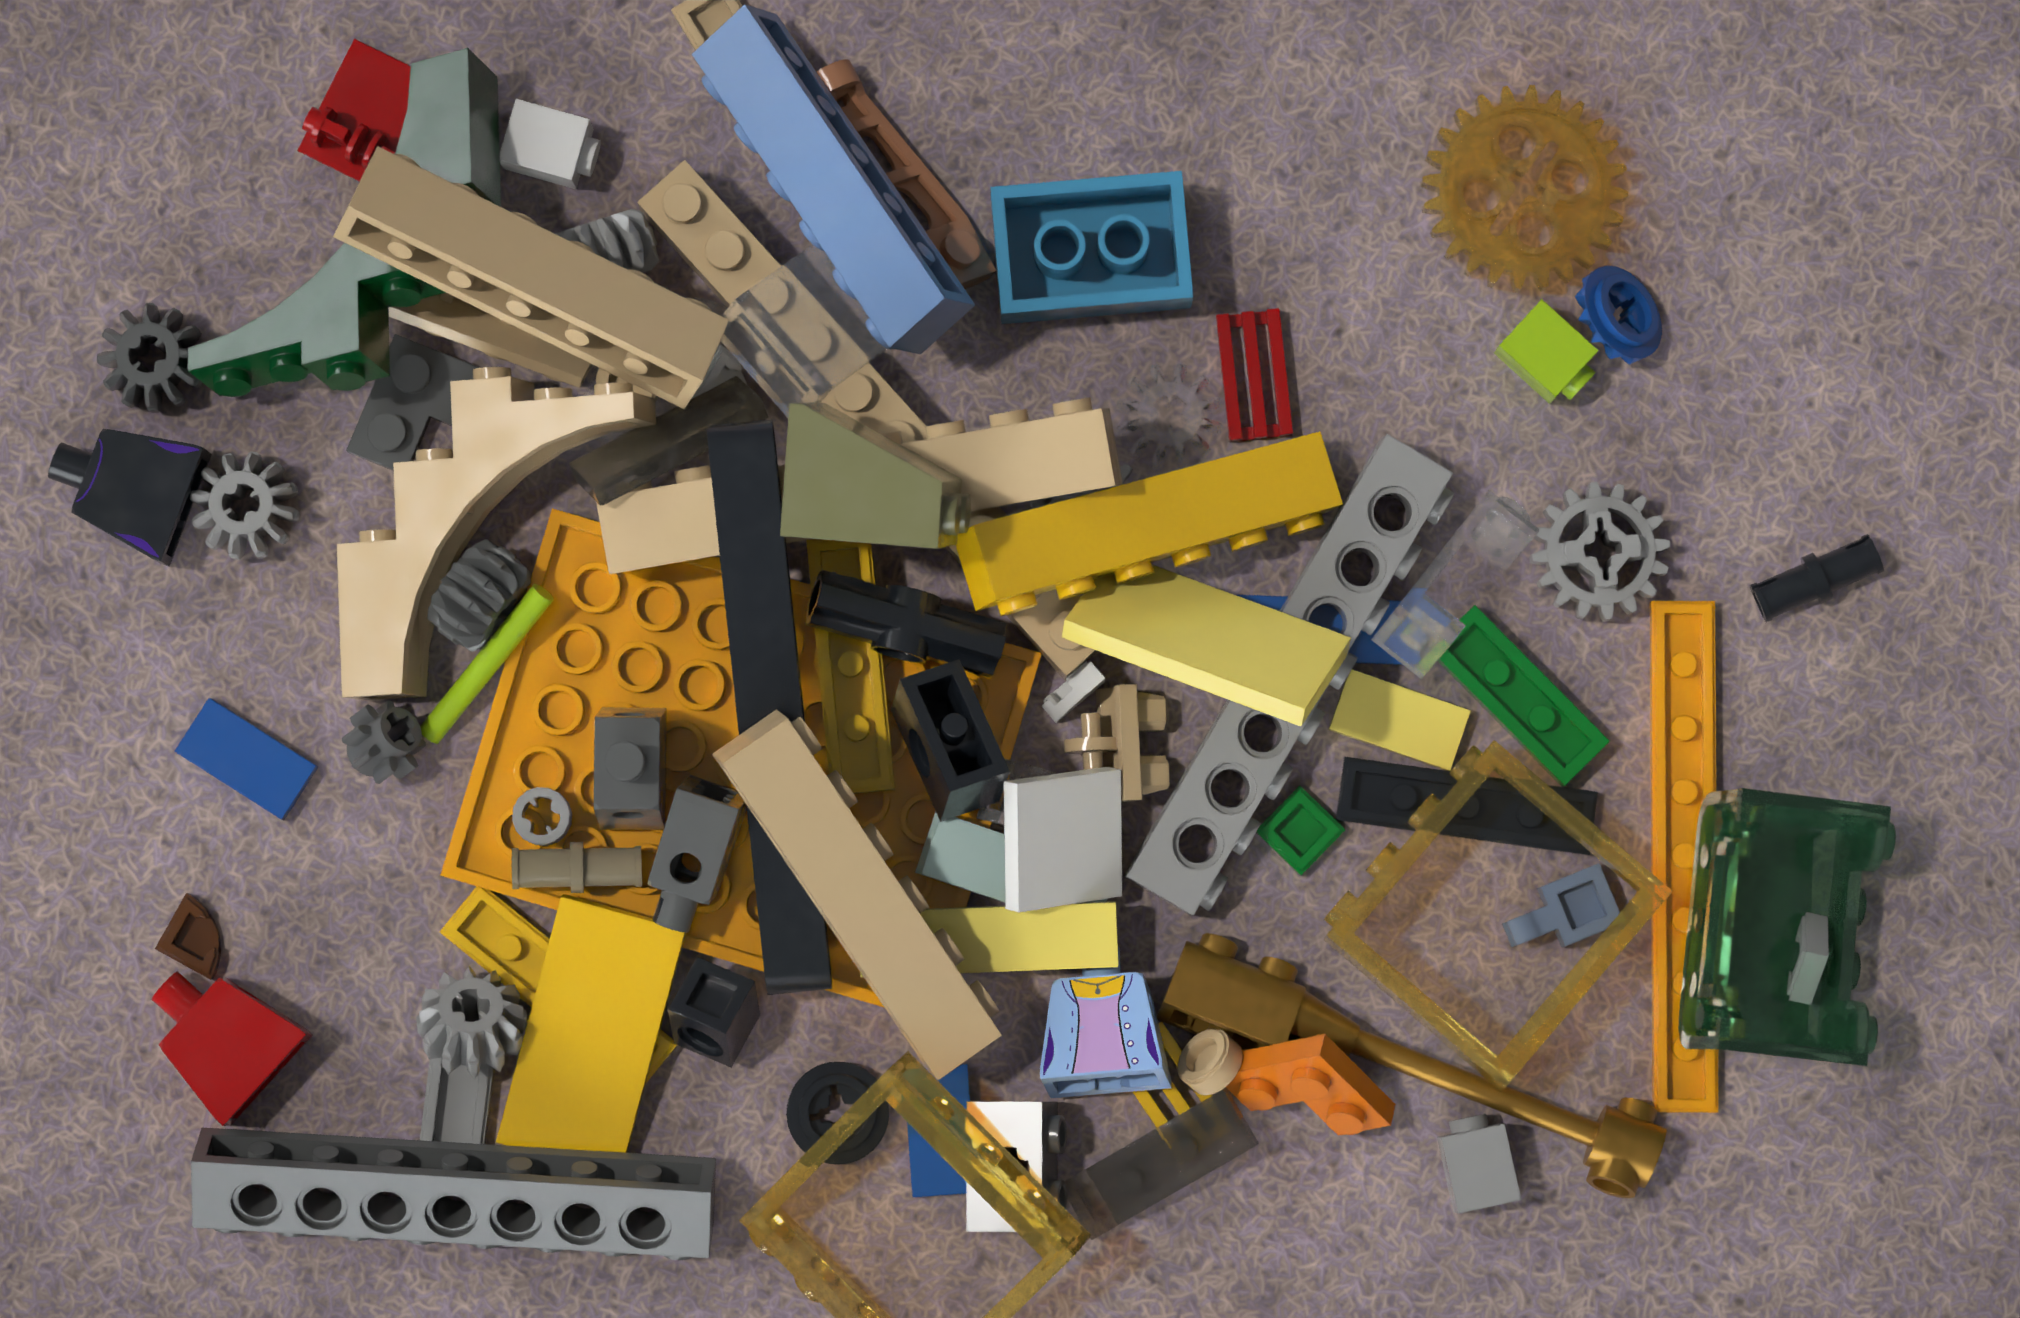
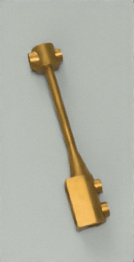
(1268, 1008)

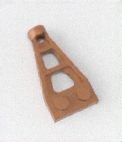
(948, 224)

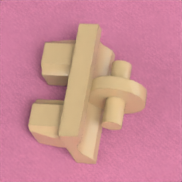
(1112, 739)

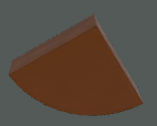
(192, 938)

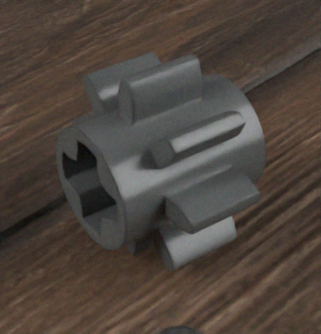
(384, 741)

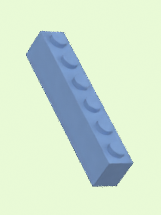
(831, 181)

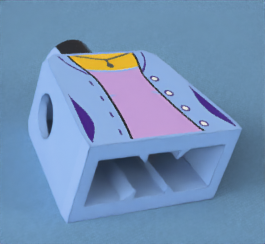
(1102, 1036)

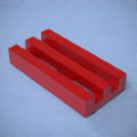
(1248, 321)

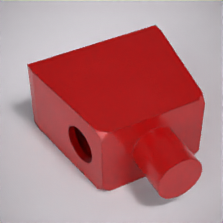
(226, 1042)

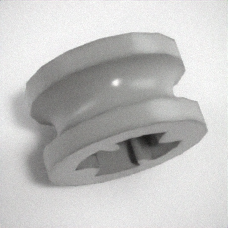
(526, 827)

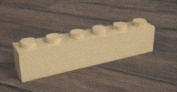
(531, 277)
(857, 892)

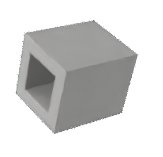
(1478, 1164)

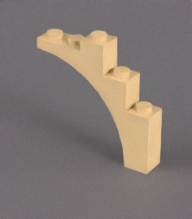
(440, 501)

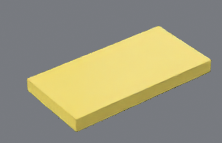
(1210, 641)

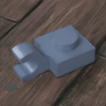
(1572, 908)

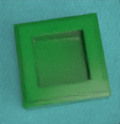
(1300, 830)

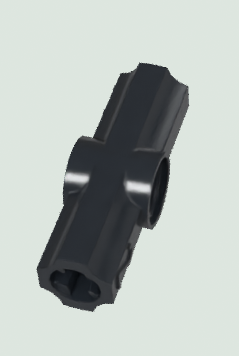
(905, 623)

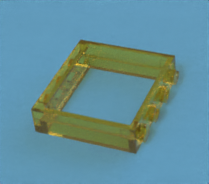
(1395, 862)
(965, 1148)

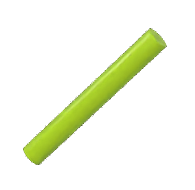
(486, 663)

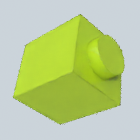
(1548, 354)

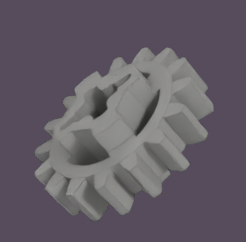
(1628, 548)

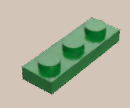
(1521, 698)

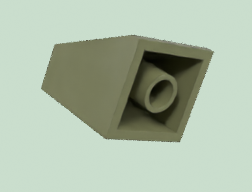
(864, 486)

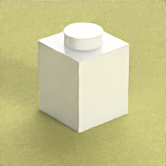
(549, 144)

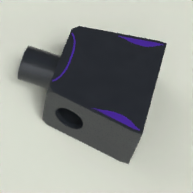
(134, 487)

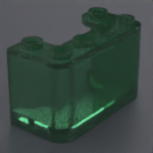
(1753, 878)

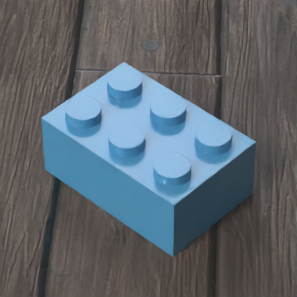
(1091, 247)

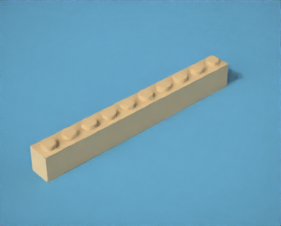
(734, 261)

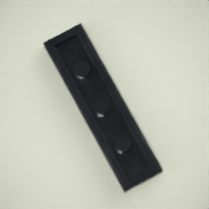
(1496, 813)

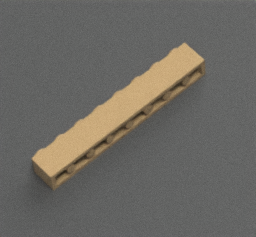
(997, 467)

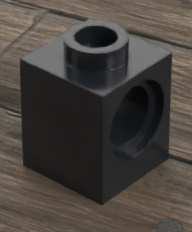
(714, 1012)

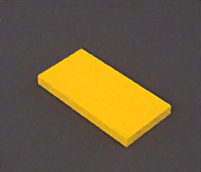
(591, 1029)

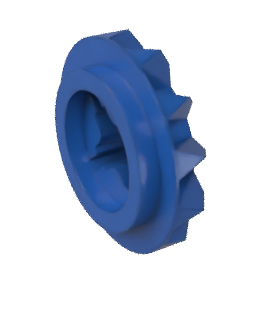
(1640, 325)

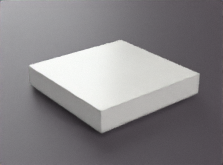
(1062, 839)

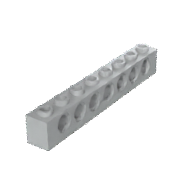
(1389, 471)

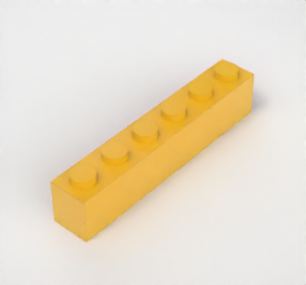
(1147, 522)

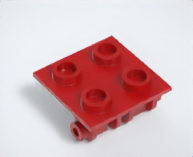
(358, 112)

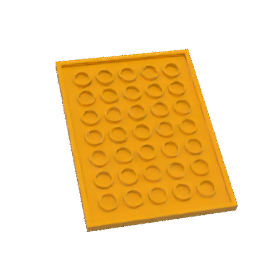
(665, 644)

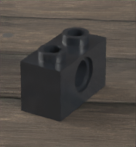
(949, 740)

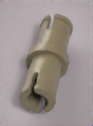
(576, 867)

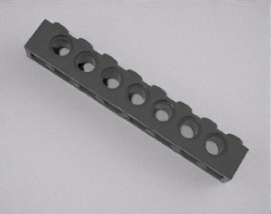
(428, 1171)

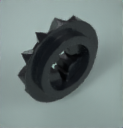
(813, 1094)

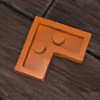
(1319, 1076)

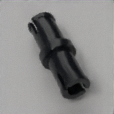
(1817, 578)

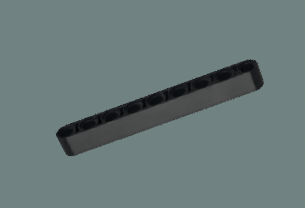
(764, 677)

